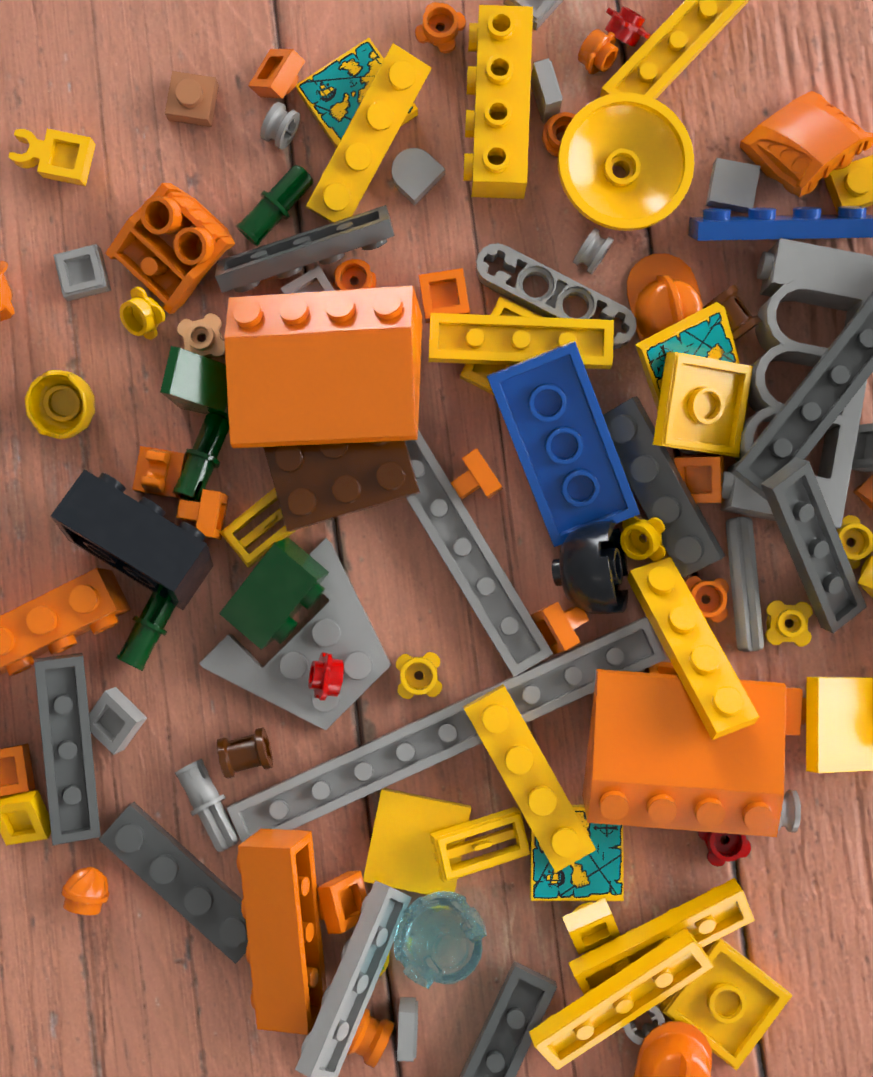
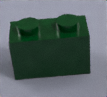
(275, 593)

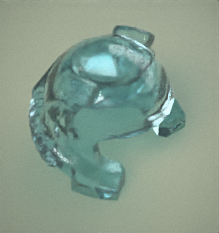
(439, 939)

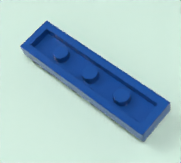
(764, 224)

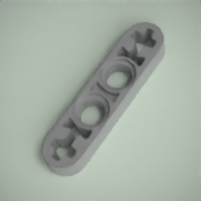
(559, 289)

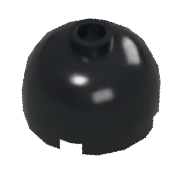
(593, 568)

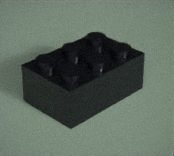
(134, 537)

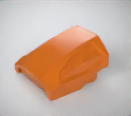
(805, 143)
(170, 244)

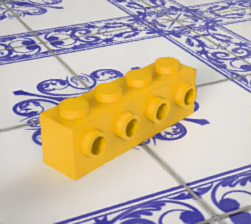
(501, 101)

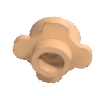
(209, 326)

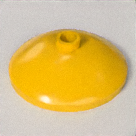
(642, 140)

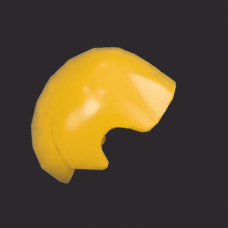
(60, 404)

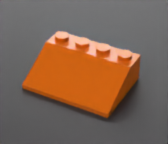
(323, 367)
(662, 770)

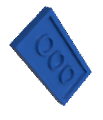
(563, 441)

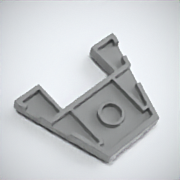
(337, 629)

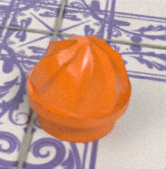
(85, 891)

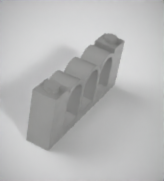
(818, 278)

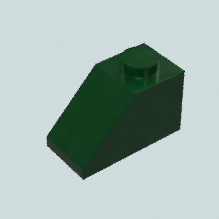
(195, 382)

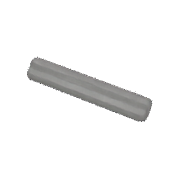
(744, 584)

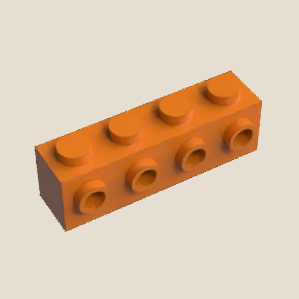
(58, 618)
(282, 929)

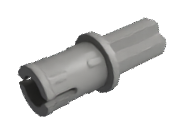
(207, 805)

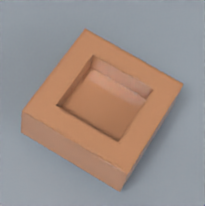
(191, 98)

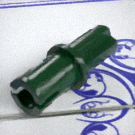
(275, 204)
(202, 458)
(147, 630)

